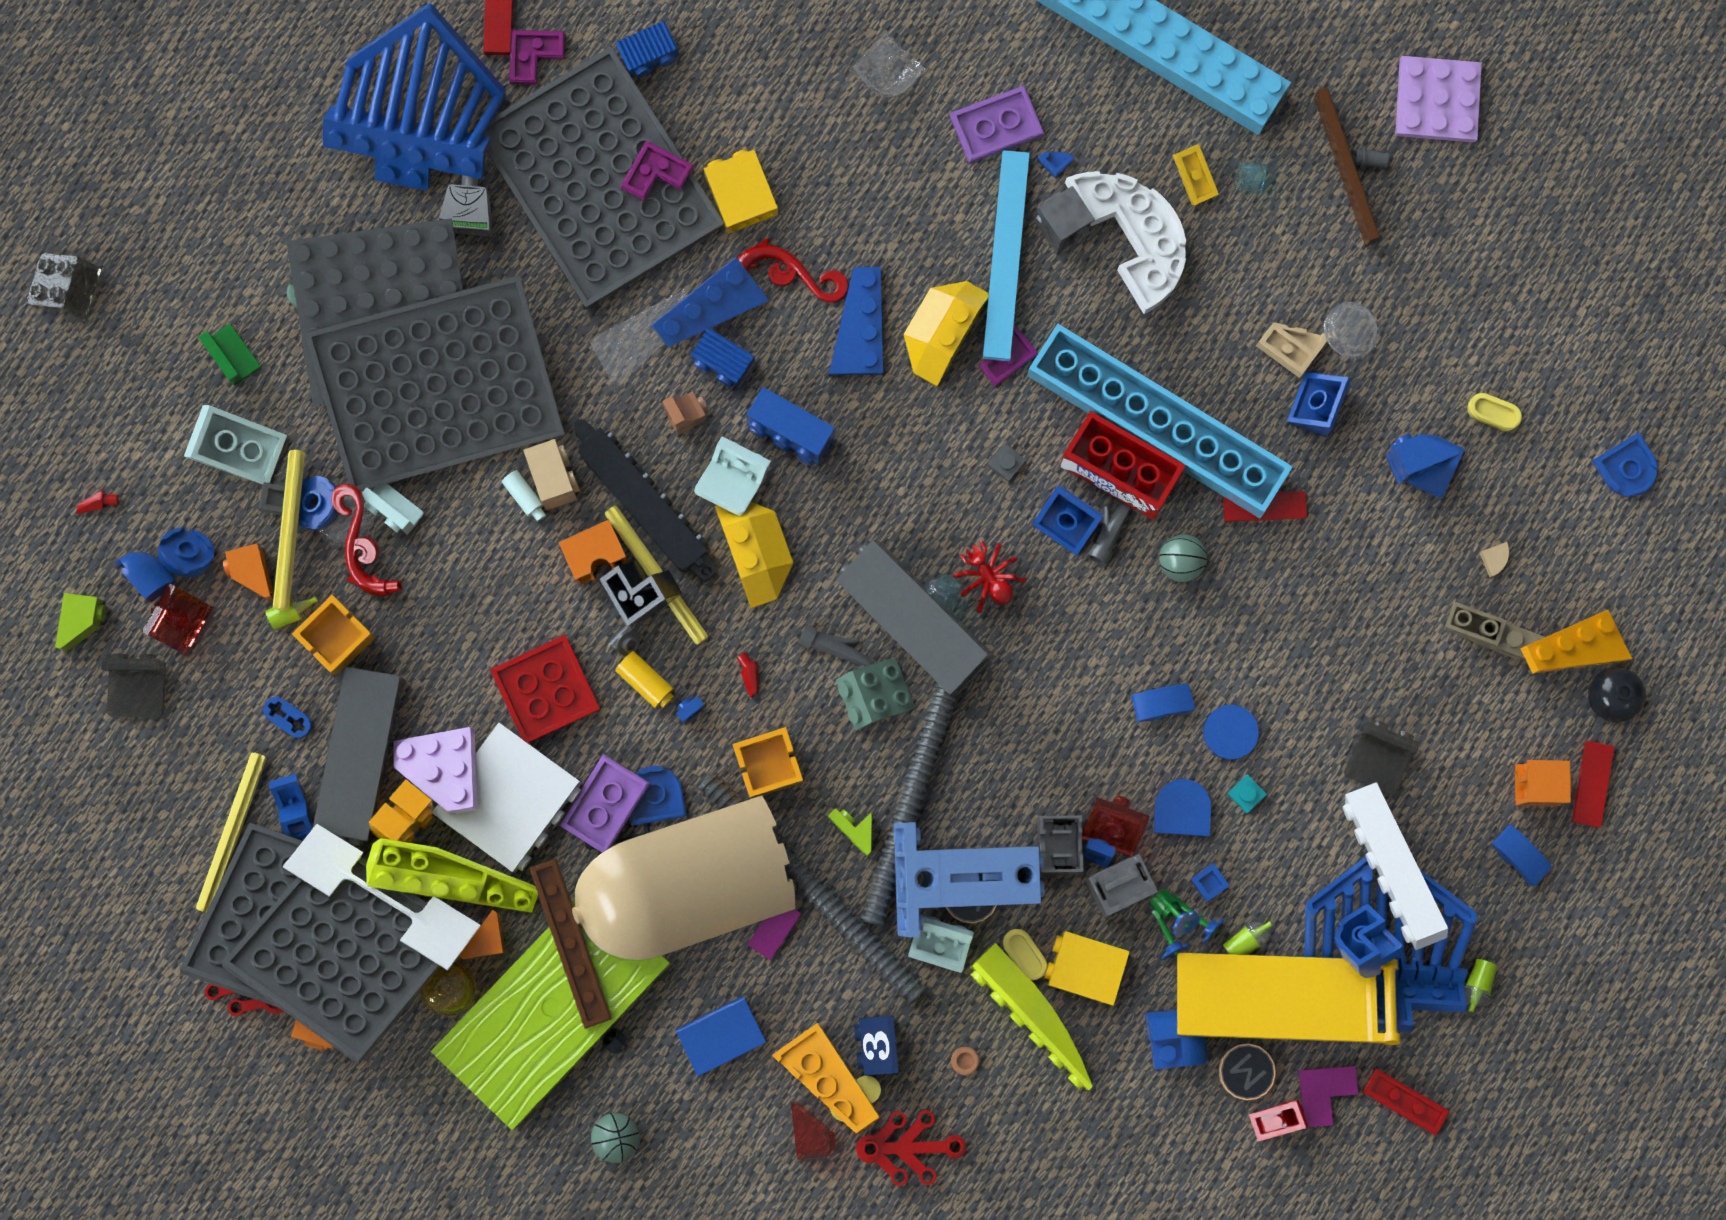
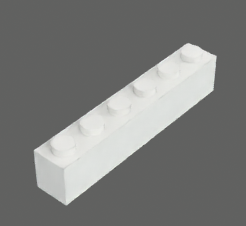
(1395, 866)

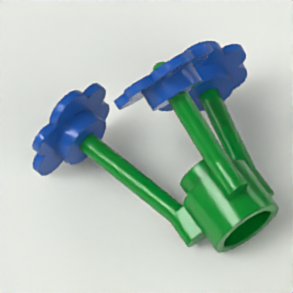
(1168, 905)

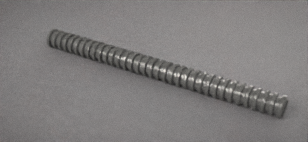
(910, 801)
(830, 905)

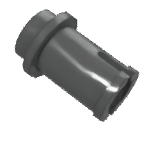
(1370, 158)

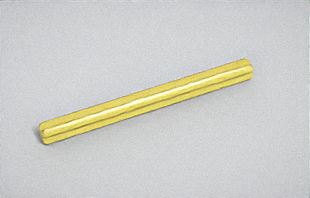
(288, 530)
(651, 567)
(232, 829)

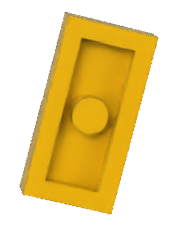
(1195, 174)

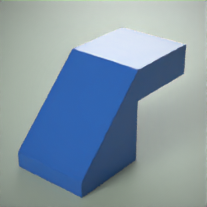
(292, 806)

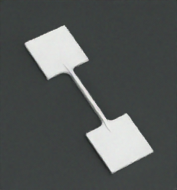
(435, 932)

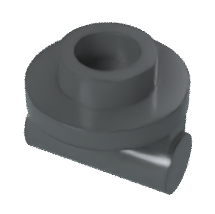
(625, 640)

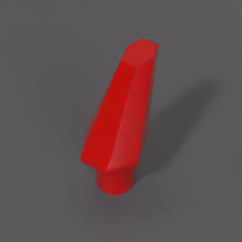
(97, 502)
(749, 673)

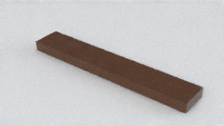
(1346, 166)
(570, 943)

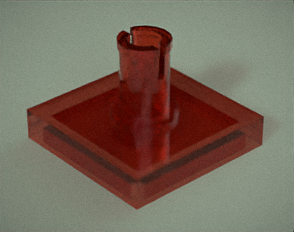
(177, 619)
(1115, 824)

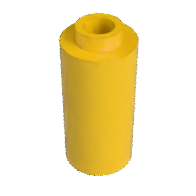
(645, 680)

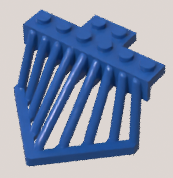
(402, 146)
(1416, 985)

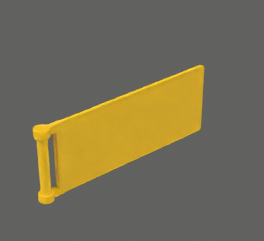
(1282, 998)

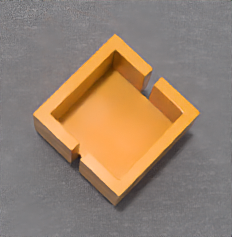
(334, 634)
(768, 763)
(410, 813)

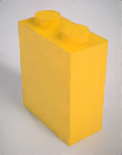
(740, 190)
(1086, 967)

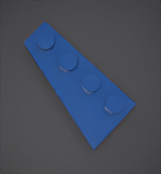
(711, 303)
(860, 331)

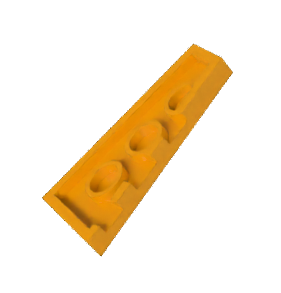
(1579, 645)
(827, 1076)

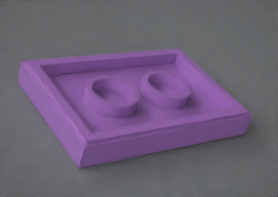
(996, 124)
(605, 804)

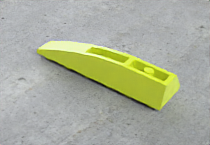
(444, 875)
(1030, 1009)

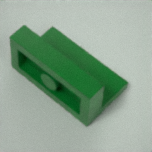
(230, 354)

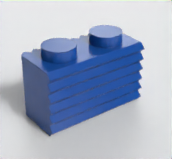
(648, 50)
(722, 358)

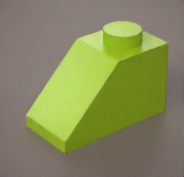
(78, 619)

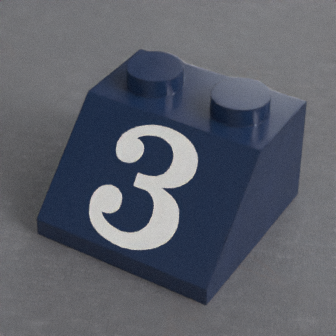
(877, 1045)

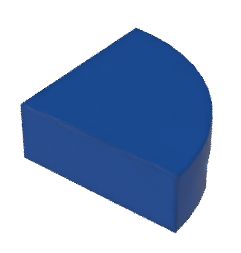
(1055, 162)

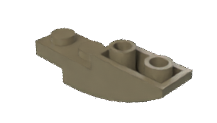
(1489, 631)

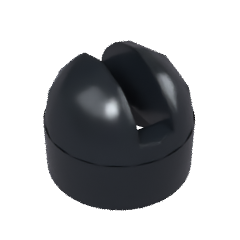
(614, 1041)

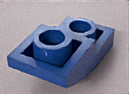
(1163, 702)
(1522, 854)

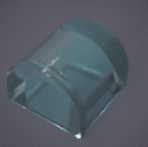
(1250, 176)

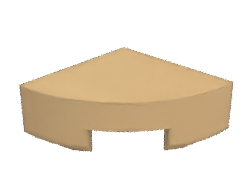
(1495, 558)

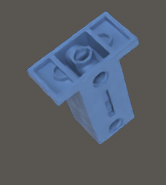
(960, 877)

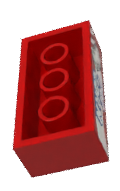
(1122, 465)

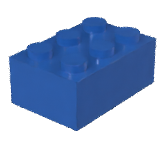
(790, 427)

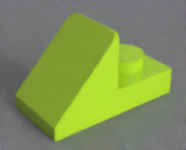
(858, 836)

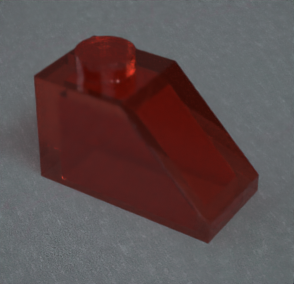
(810, 1134)

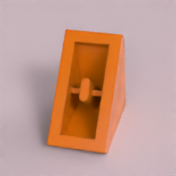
(487, 939)

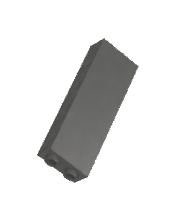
(914, 617)
(358, 753)

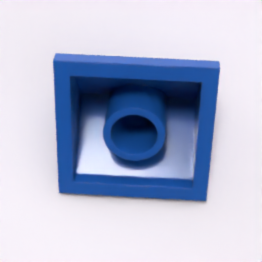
(1318, 402)
(1067, 519)

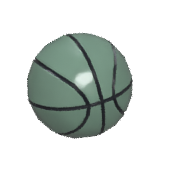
(1183, 558)
(615, 1138)

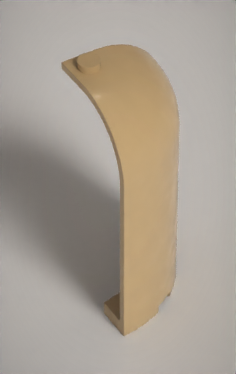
(685, 883)

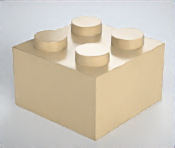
(550, 474)

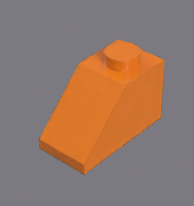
(249, 569)

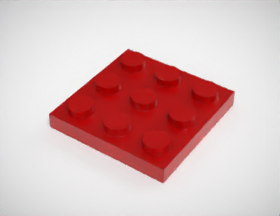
(545, 689)

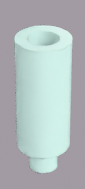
(524, 495)

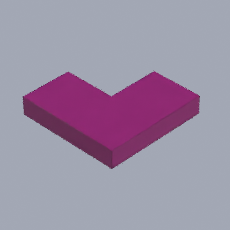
(527, 48)
(655, 164)
(1021, 354)
(773, 932)
(1319, 1086)

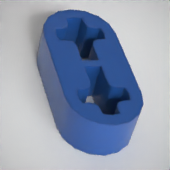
(284, 723)

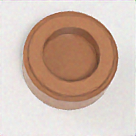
(964, 1060)

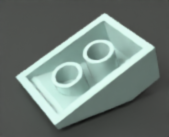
(235, 445)

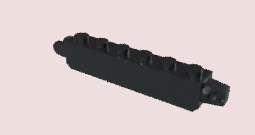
(642, 502)

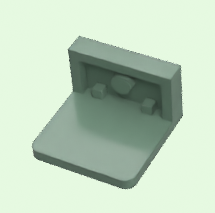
(874, 693)

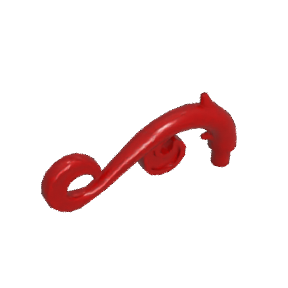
(794, 267)
(369, 547)

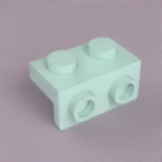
(392, 505)
(942, 944)

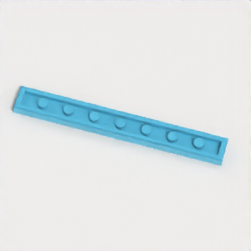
(1006, 256)

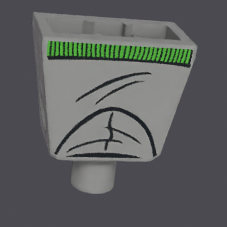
(468, 208)

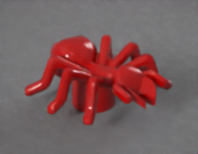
(991, 579)

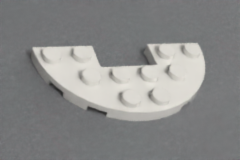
(1149, 226)

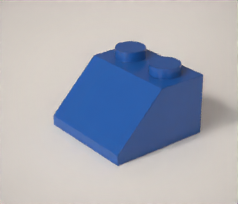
(1418, 456)

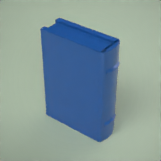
(720, 1035)

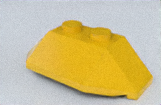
(942, 327)
(757, 551)

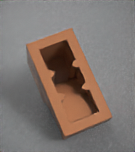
(685, 411)

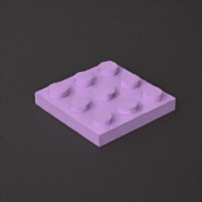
(1438, 99)

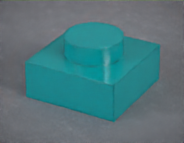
(1246, 793)

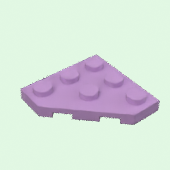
(441, 767)

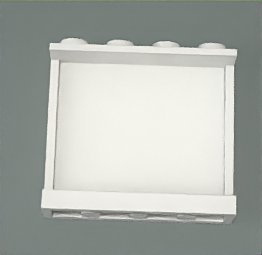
(516, 799)

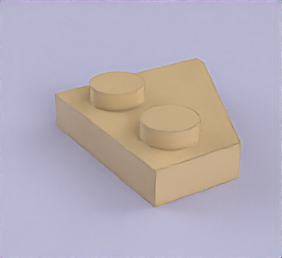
(1291, 346)

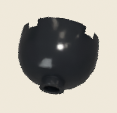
(1616, 694)

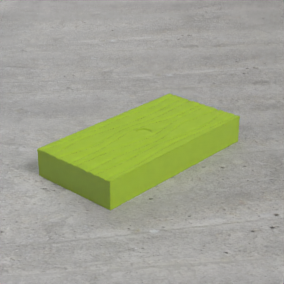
(529, 1029)

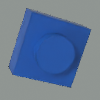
(689, 708)
(1098, 852)
(1209, 882)

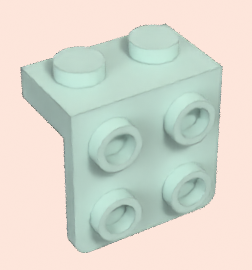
(732, 477)

